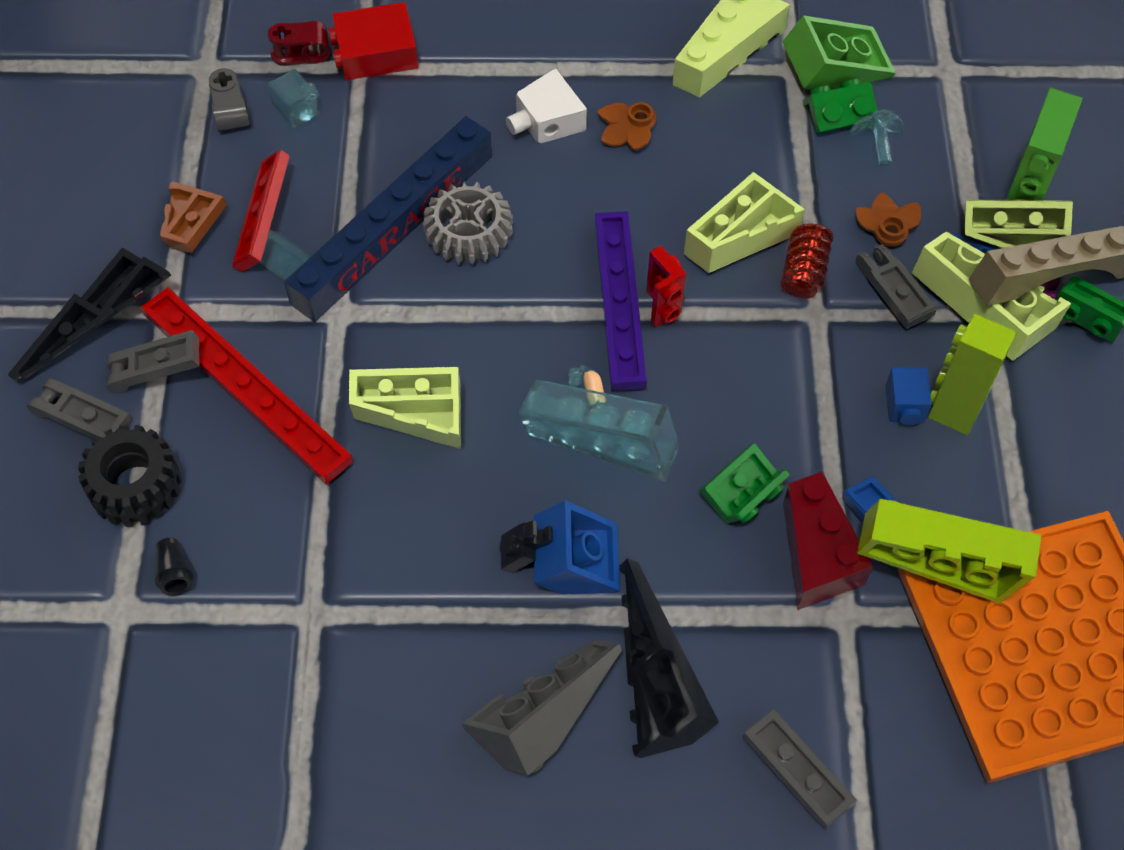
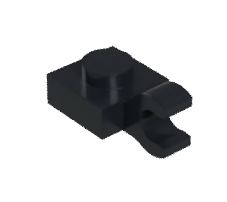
(520, 545)

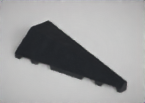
(115, 289)
(667, 695)

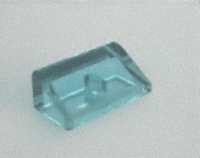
(282, 255)

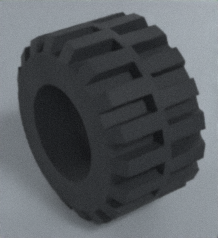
(118, 453)

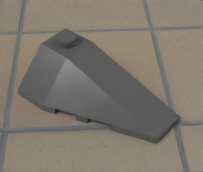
(535, 721)

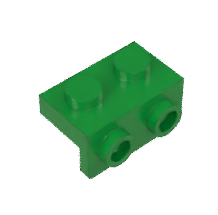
(840, 106)
(1093, 308)
(743, 485)

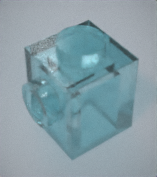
(294, 98)

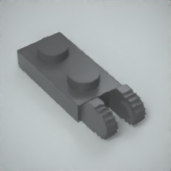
(896, 286)

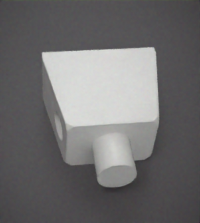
(548, 109)

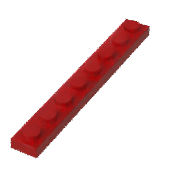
(251, 388)

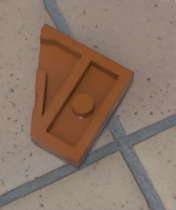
(189, 216)

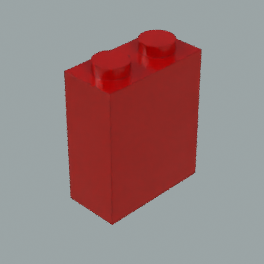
(373, 41)

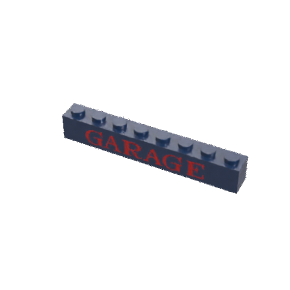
(387, 220)

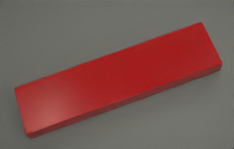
(260, 211)

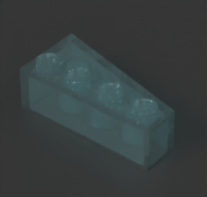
(603, 426)

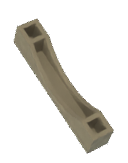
(1020, 268)

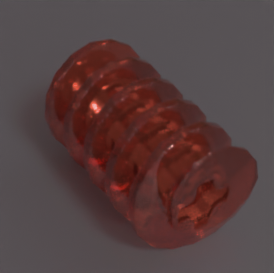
(807, 260)

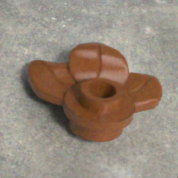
(627, 124)
(887, 217)

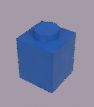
(908, 395)

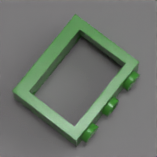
(1045, 146)

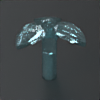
(880, 122)

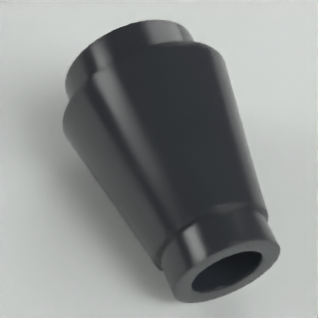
(172, 569)

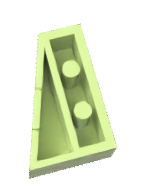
(1017, 221)
(742, 224)
(410, 401)

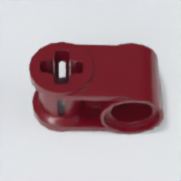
(302, 42)

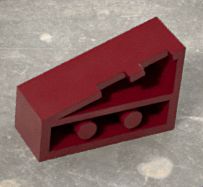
(821, 543)

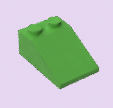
(836, 52)

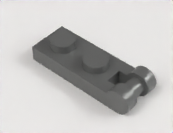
(152, 360)
(77, 410)

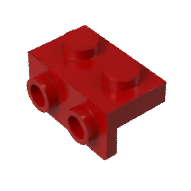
(665, 286)

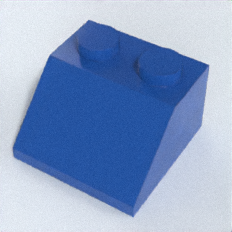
(581, 551)

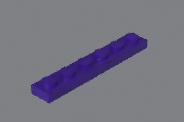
(620, 301)

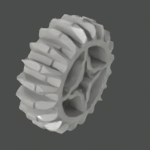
(466, 233)

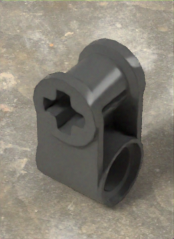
(227, 99)

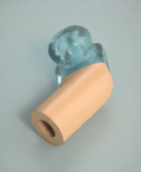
(586, 377)

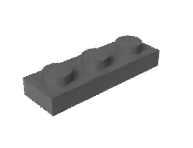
(799, 769)

